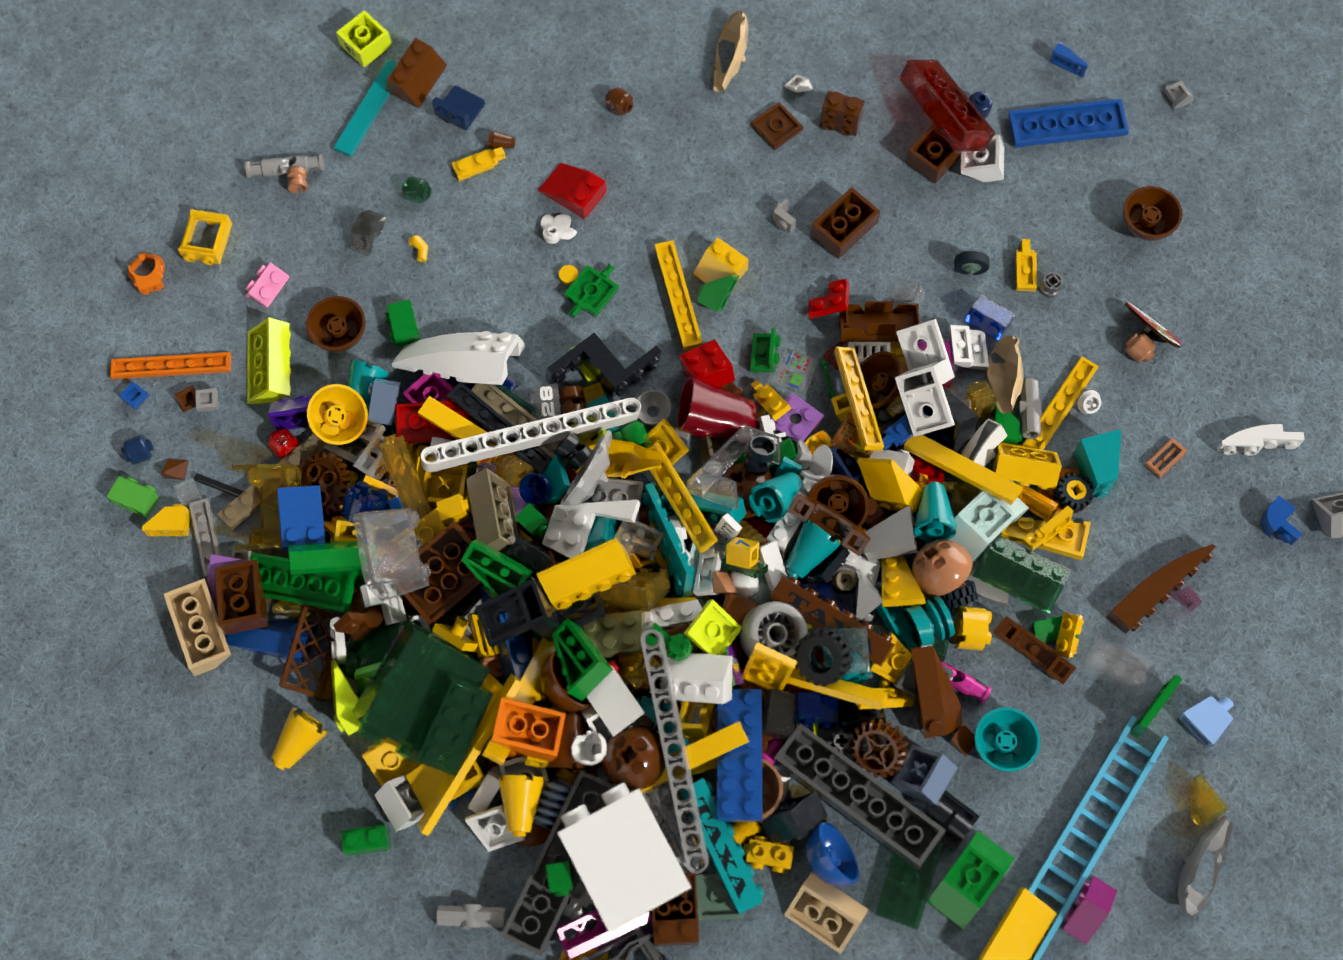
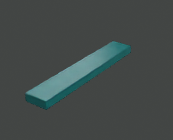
(365, 113)

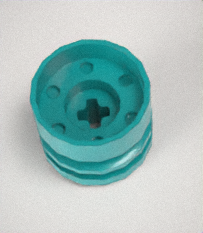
(930, 621)

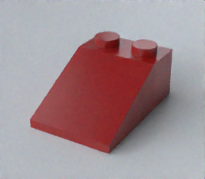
(574, 189)

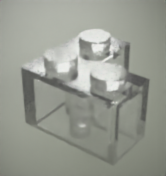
(639, 539)

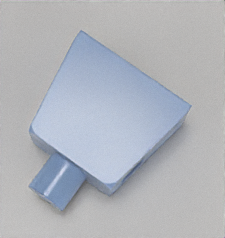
(1208, 719)

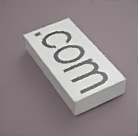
(727, 529)

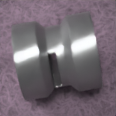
(1047, 287)

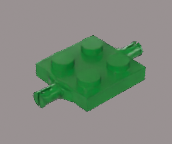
(591, 291)

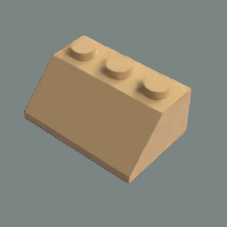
(826, 912)

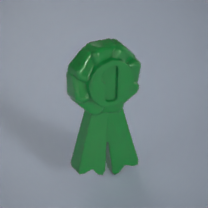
(677, 646)

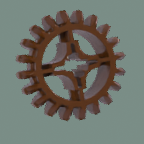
(892, 738)

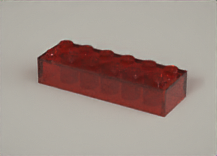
(947, 105)

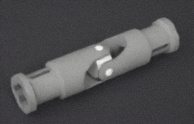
(271, 167)

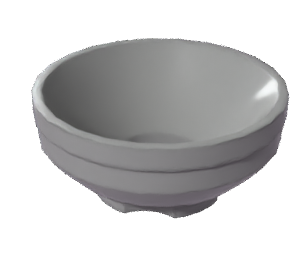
(654, 399)

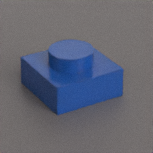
(134, 395)

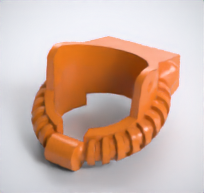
(151, 282)

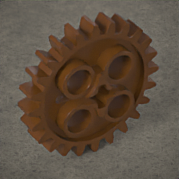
(329, 474)

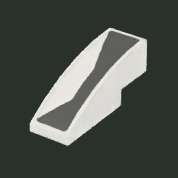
(983, 442)

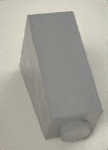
(892, 536)

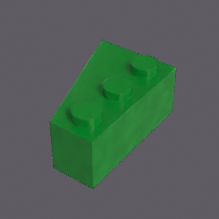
(494, 568)
(580, 660)

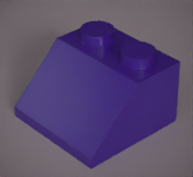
(289, 413)

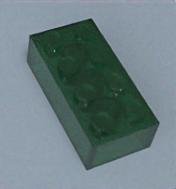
(451, 724)

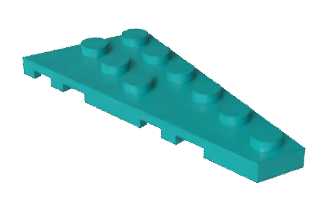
(671, 545)

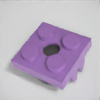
(798, 421)

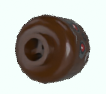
(619, 101)

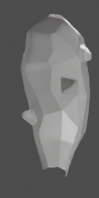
(590, 474)
(1215, 840)

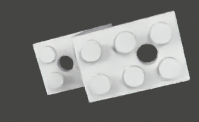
(924, 378)

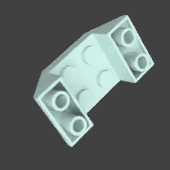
(984, 520)

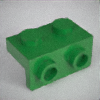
(764, 352)

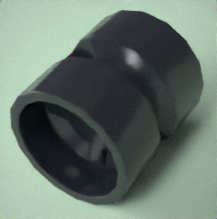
(573, 451)
(759, 455)

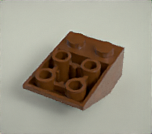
(677, 919)

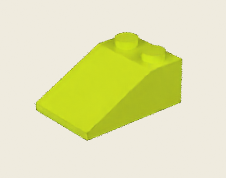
(344, 701)

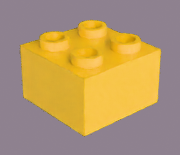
(445, 483)

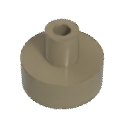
(844, 580)

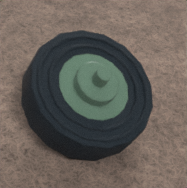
(971, 263)

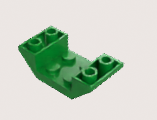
(971, 880)

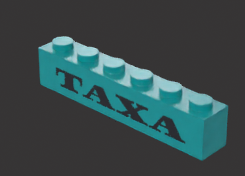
(724, 852)

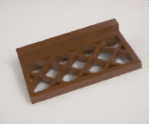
(324, 689)

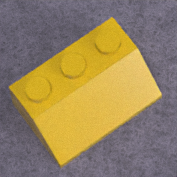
(1027, 465)

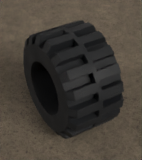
(811, 667)

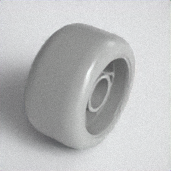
(778, 617)

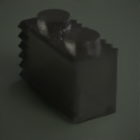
(778, 714)

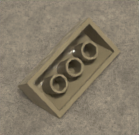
(493, 510)

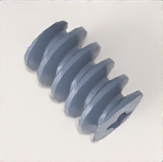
(550, 802)

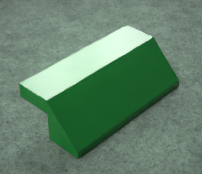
(324, 557)

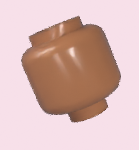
(1140, 347)

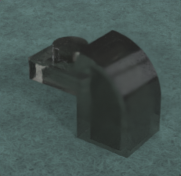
(365, 229)

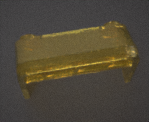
(268, 478)

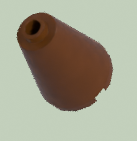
(572, 727)

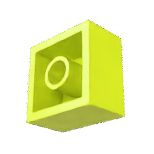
(364, 38)

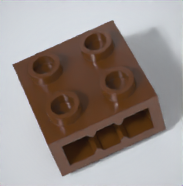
(841, 113)

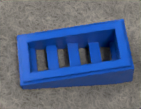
(1068, 60)

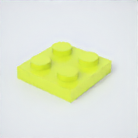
(713, 629)

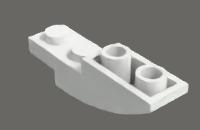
(1255, 438)

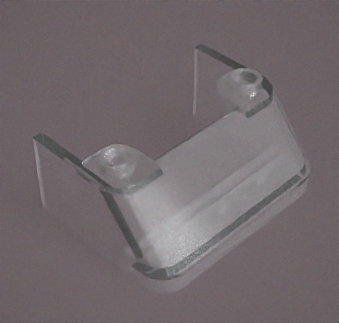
(708, 479)

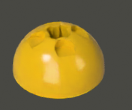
(344, 406)

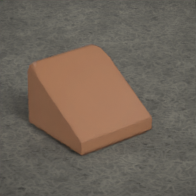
(722, 583)

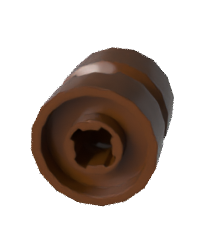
(571, 399)

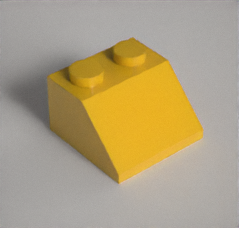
(720, 261)

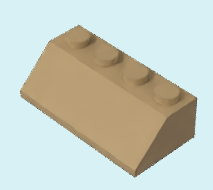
(197, 627)

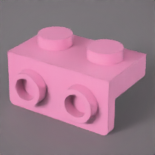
(267, 285)

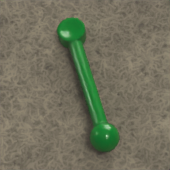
(831, 394)

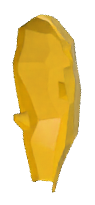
(628, 458)

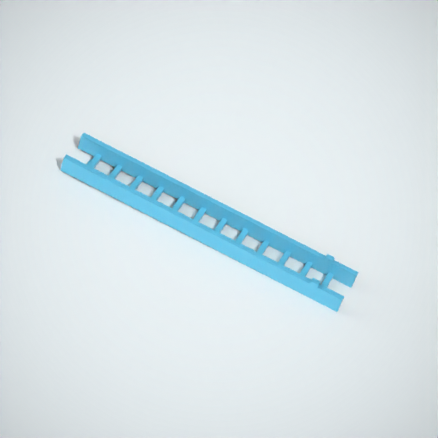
(1099, 847)

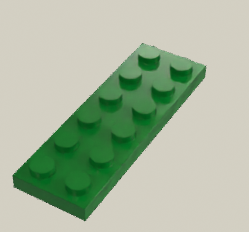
(319, 590)

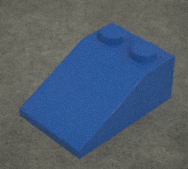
(300, 516)

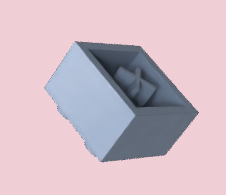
(924, 774)

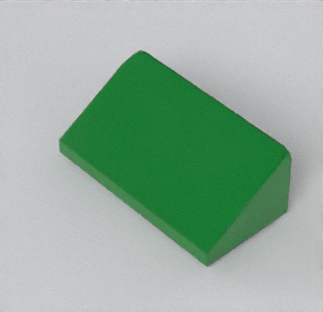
(1047, 629)

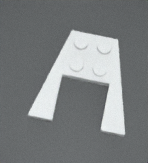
(572, 524)

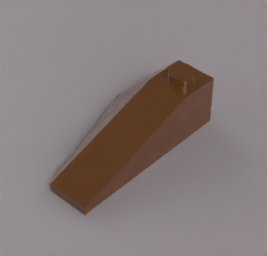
(936, 700)

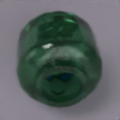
(416, 190)

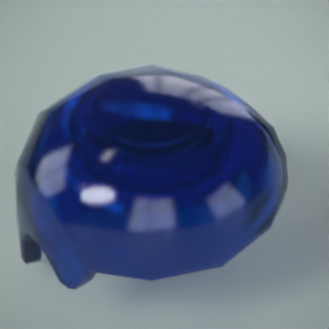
(535, 488)

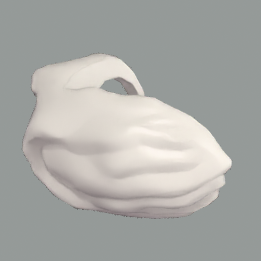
(820, 465)

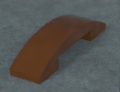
(831, 522)
(1035, 649)

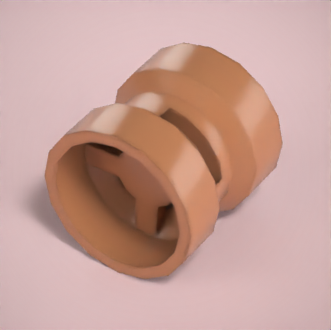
(297, 179)

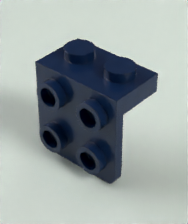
(459, 107)

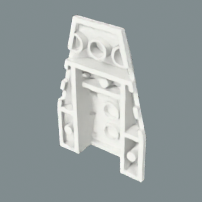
(467, 356)

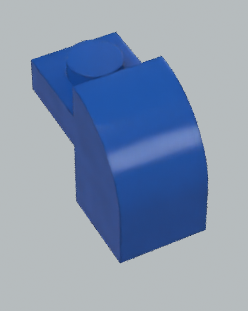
(1275, 521)

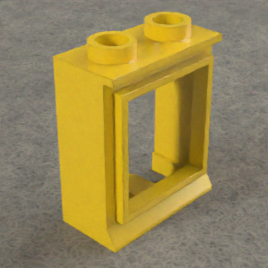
(206, 255)

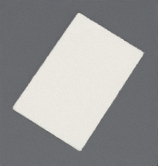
(615, 703)

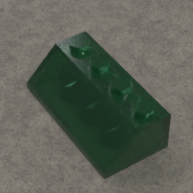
(1022, 573)

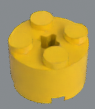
(972, 628)

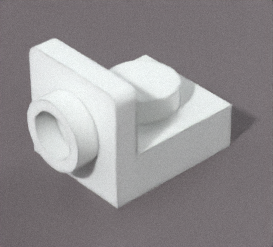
(768, 425)

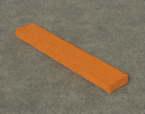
(170, 365)

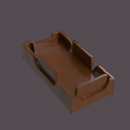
(877, 321)

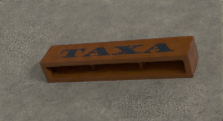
(824, 614)

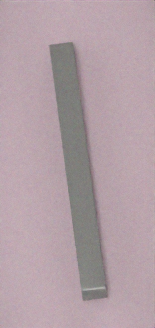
(670, 760)

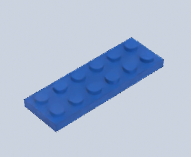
(1068, 123)
(741, 768)

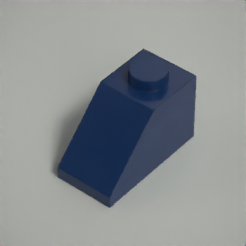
(845, 464)

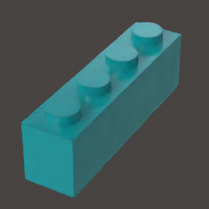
(711, 510)

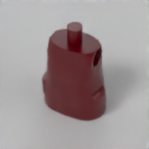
(713, 411)

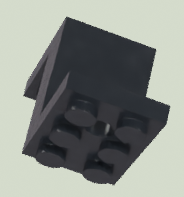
(603, 365)
(531, 609)

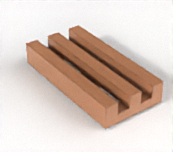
(1154, 469)

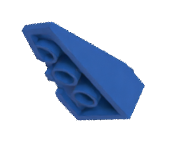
(272, 640)

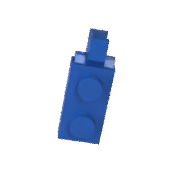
(898, 432)

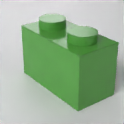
(133, 497)

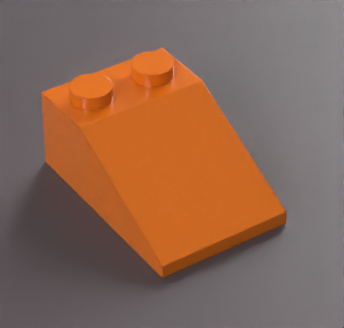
(528, 729)

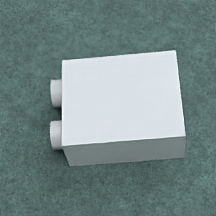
(622, 857)

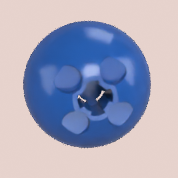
(831, 856)

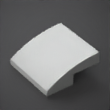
(968, 347)

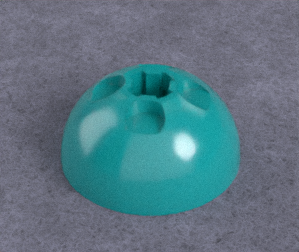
(1016, 732)

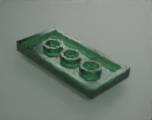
(907, 890)

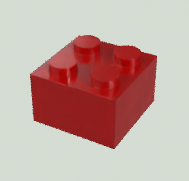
(708, 364)

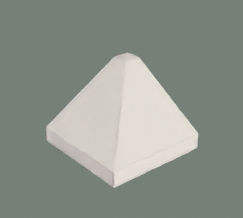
(798, 84)

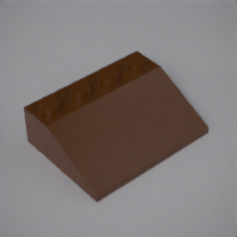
(449, 576)

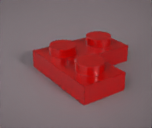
(834, 302)

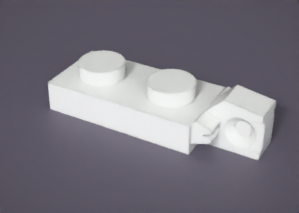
(708, 563)

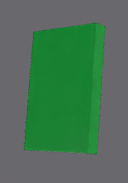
(1155, 706)

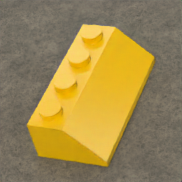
(586, 574)

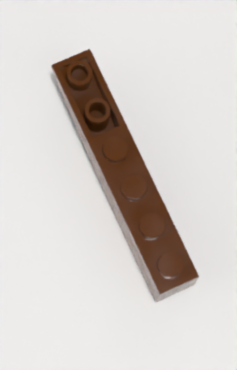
(1156, 589)

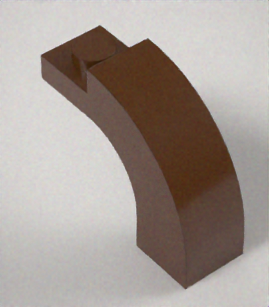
(361, 619)

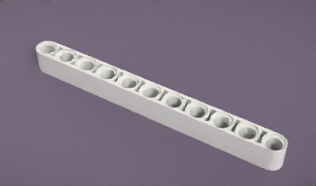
(524, 441)

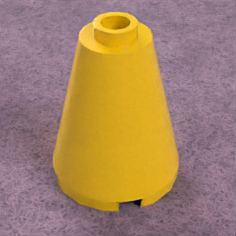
(297, 737)
(520, 801)

